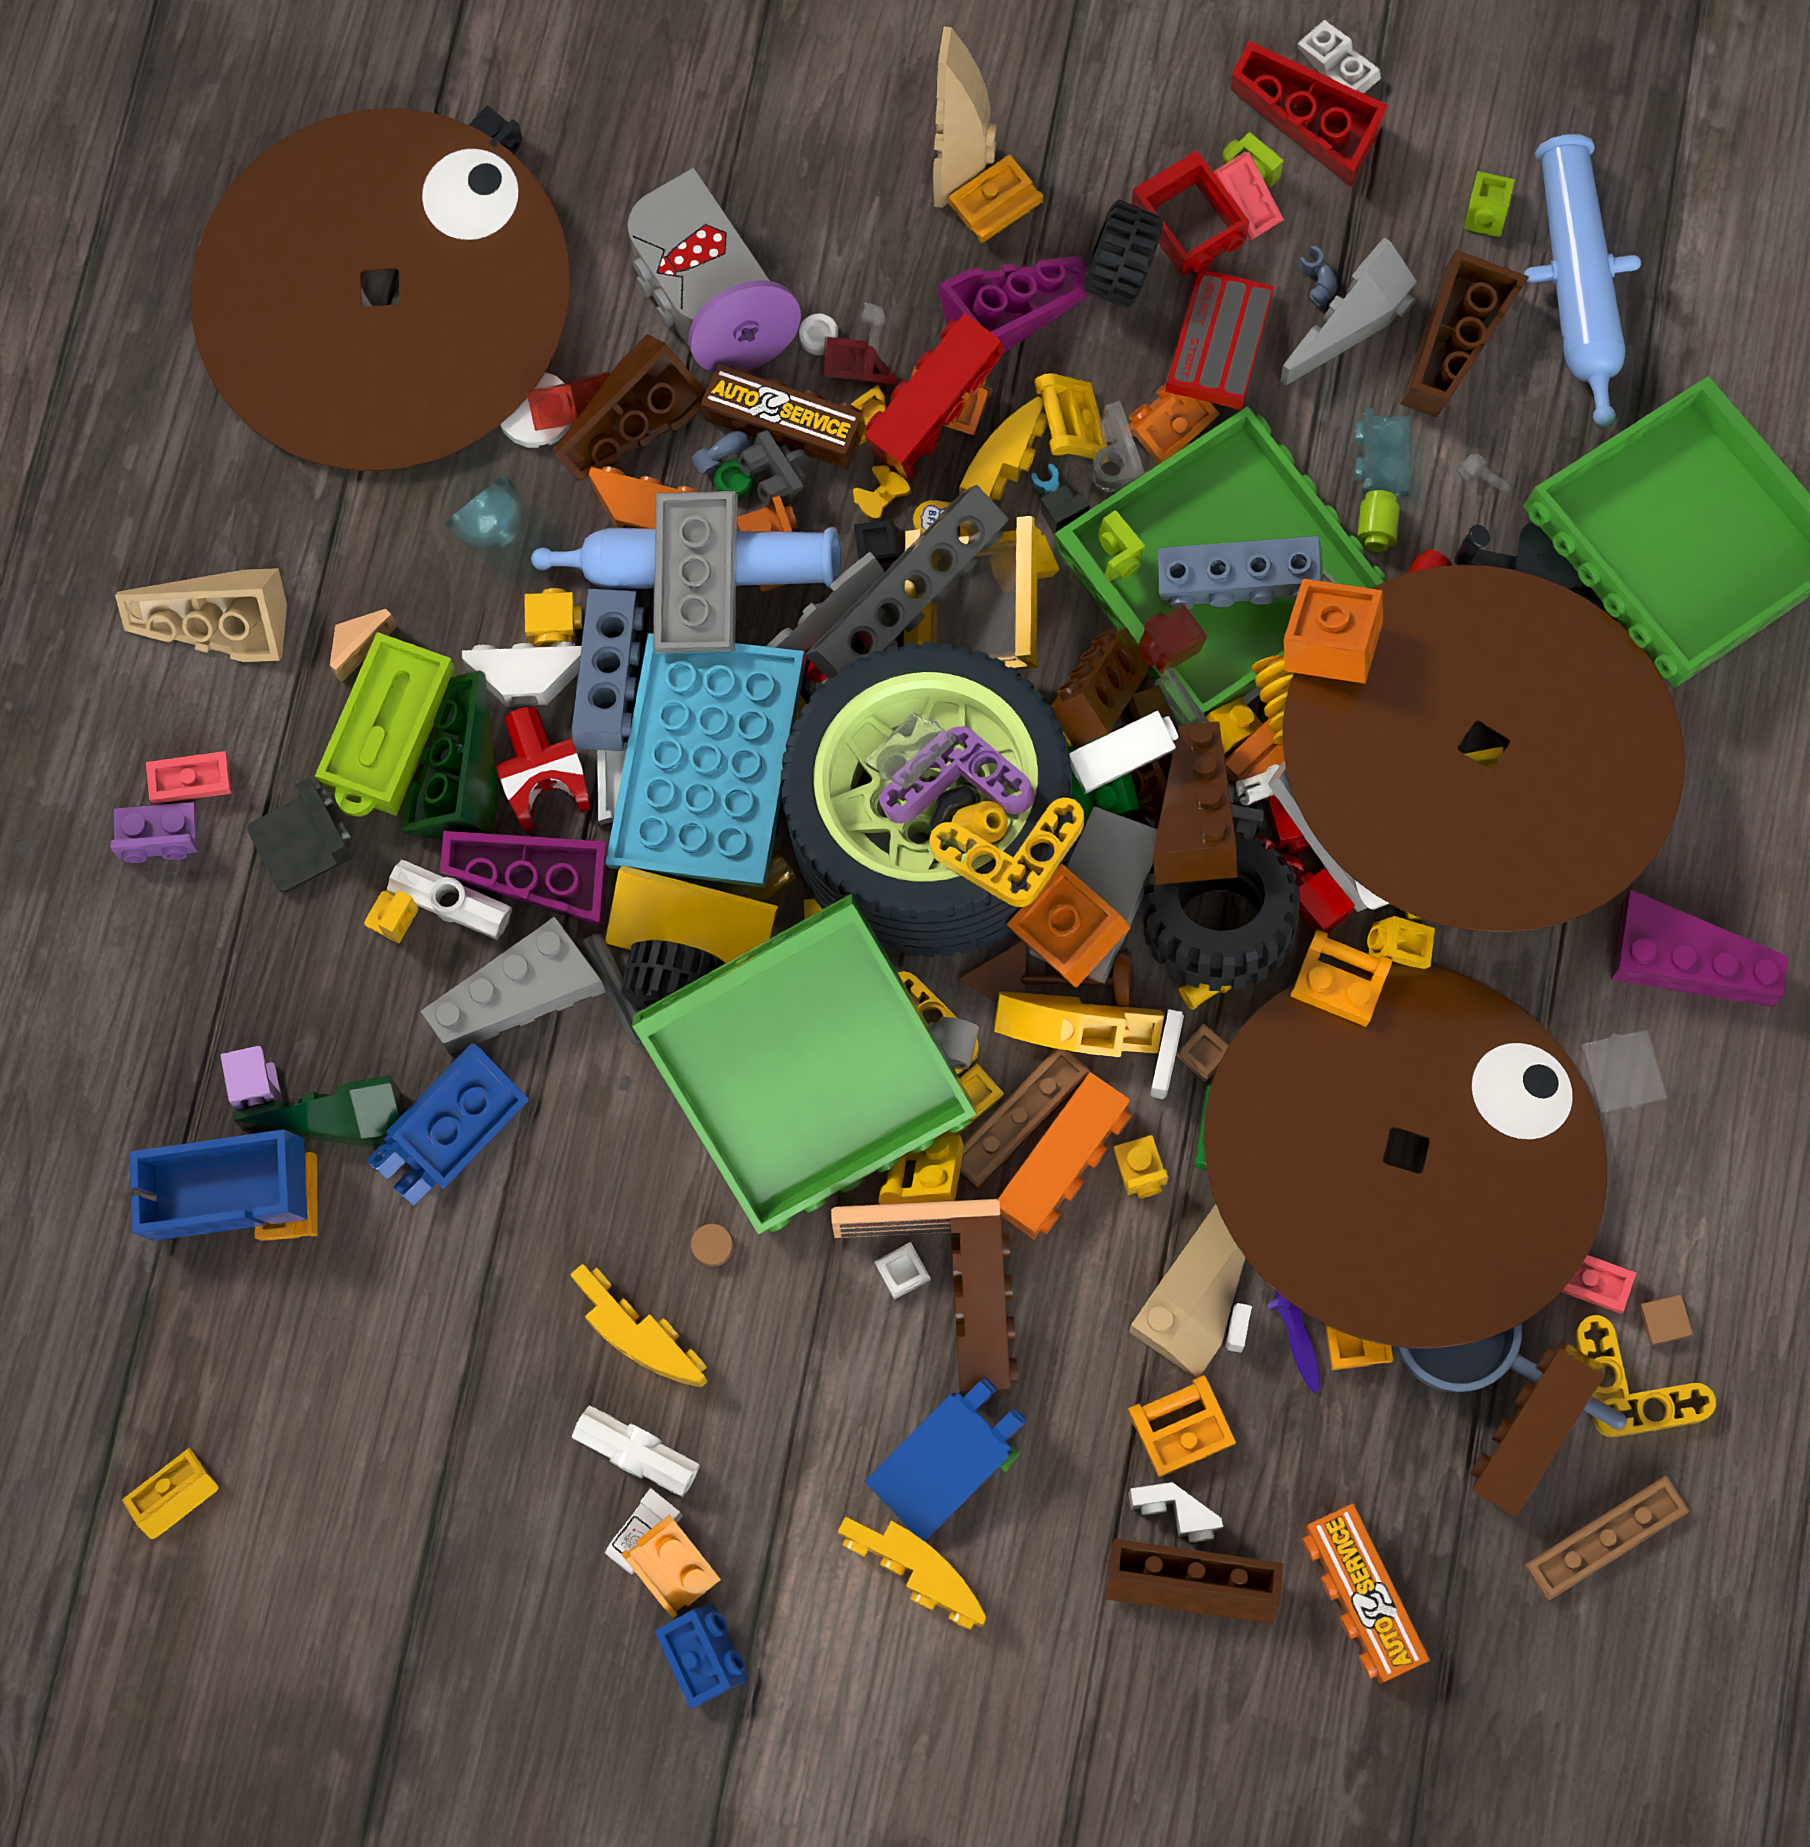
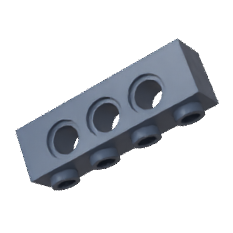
(607, 613)

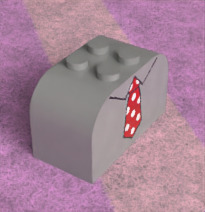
(686, 250)

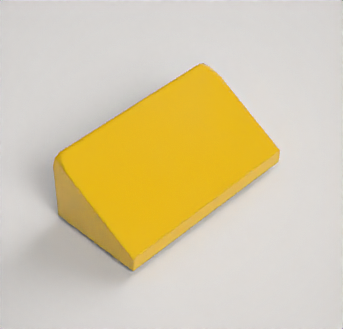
(170, 1494)

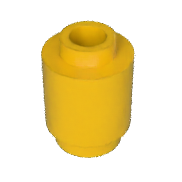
(984, 820)

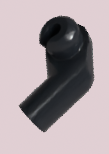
(950, 802)

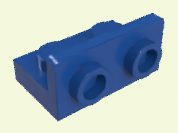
(702, 1655)

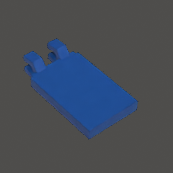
(448, 1124)
(944, 1460)

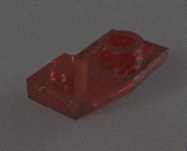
(564, 402)

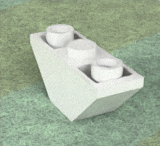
(525, 672)

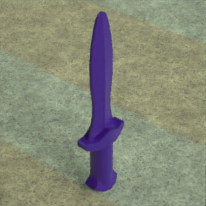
(1299, 1341)

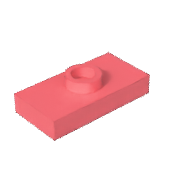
(1250, 193)

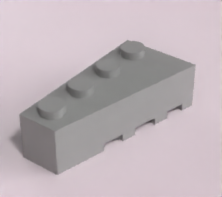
(519, 985)

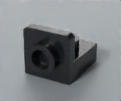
(499, 129)

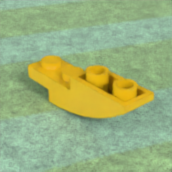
(1006, 452)
(1078, 1027)
(648, 1342)
(932, 1577)

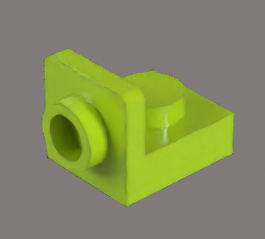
(1267, 161)
(1489, 204)
(1122, 542)

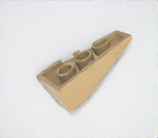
(220, 612)
(1194, 1299)

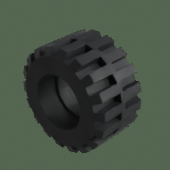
(1123, 253)
(661, 969)

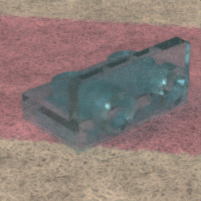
(1384, 453)

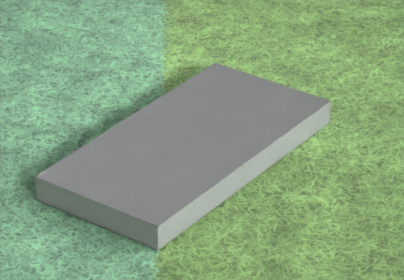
(695, 572)
(1114, 863)

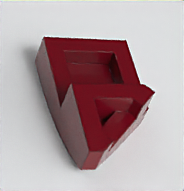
(854, 361)

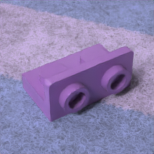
(155, 831)

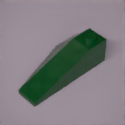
(459, 774)
(353, 1116)

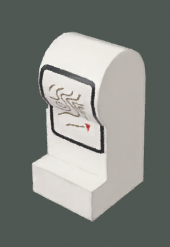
(646, 1516)

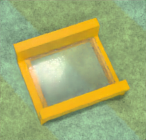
(991, 604)

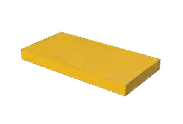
(686, 913)

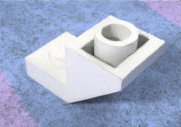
(1190, 1515)

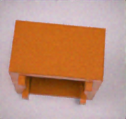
(1333, 630)
(1069, 926)

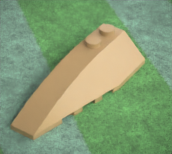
(963, 123)

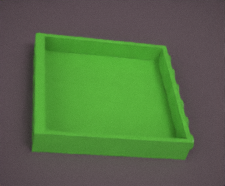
(1214, 491)
(1683, 530)
(804, 1065)

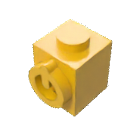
(552, 617)

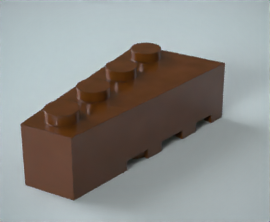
(1196, 816)

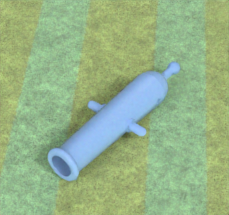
(1582, 268)
(627, 558)

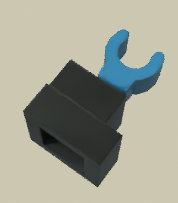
(1059, 504)

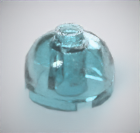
(489, 516)

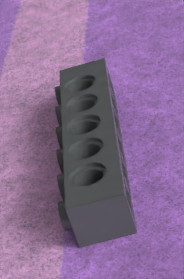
(982, 522)

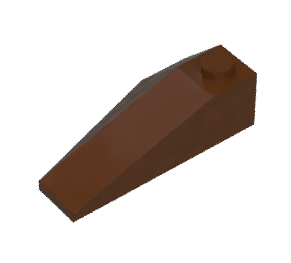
(637, 402)

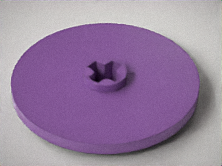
(763, 308)

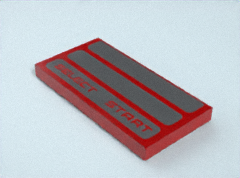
(1219, 339)

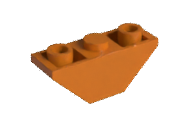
(627, 499)

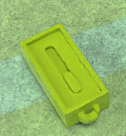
(384, 726)

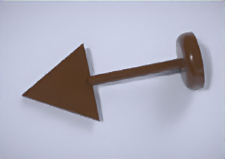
(1008, 974)

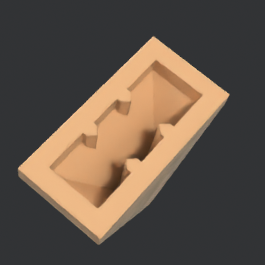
(354, 639)

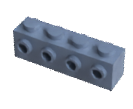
(1237, 571)

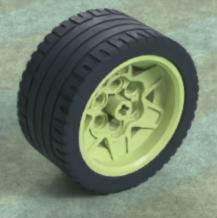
(905, 894)

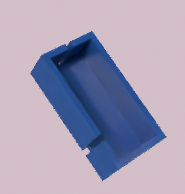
(218, 1185)

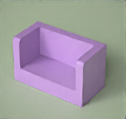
(250, 1079)

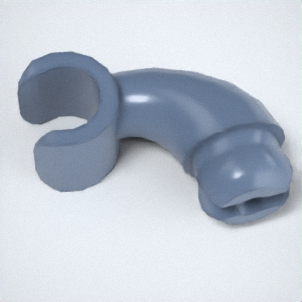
(1326, 284)
(708, 458)

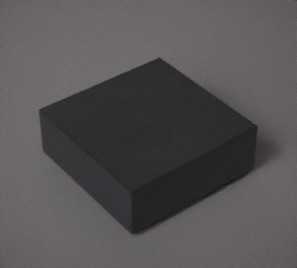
(878, 539)

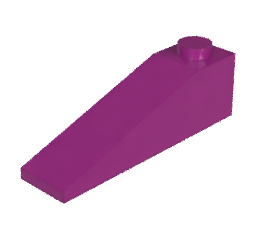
(1013, 299)

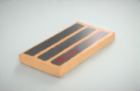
(906, 1218)

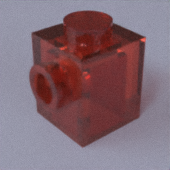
(1171, 639)

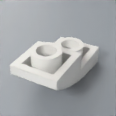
(1334, 57)

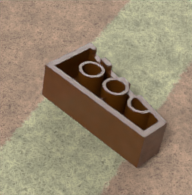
(1461, 321)
(981, 1304)

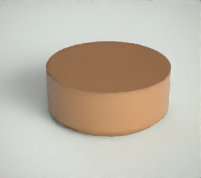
(712, 1245)

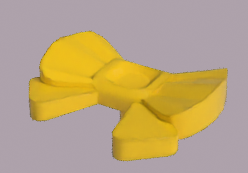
(892, 486)

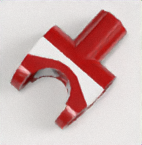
(538, 766)

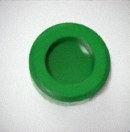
(731, 478)

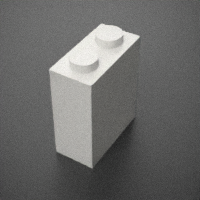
(1123, 751)

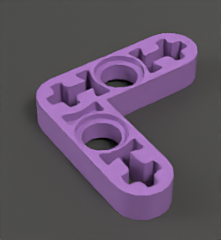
(965, 764)

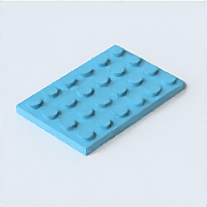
(706, 763)

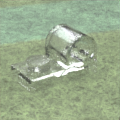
(1122, 451)

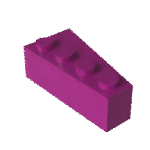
(1692, 956)

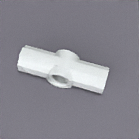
(470, 910)
(635, 1451)

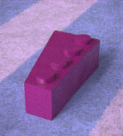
(539, 871)

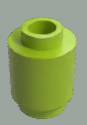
(1378, 521)

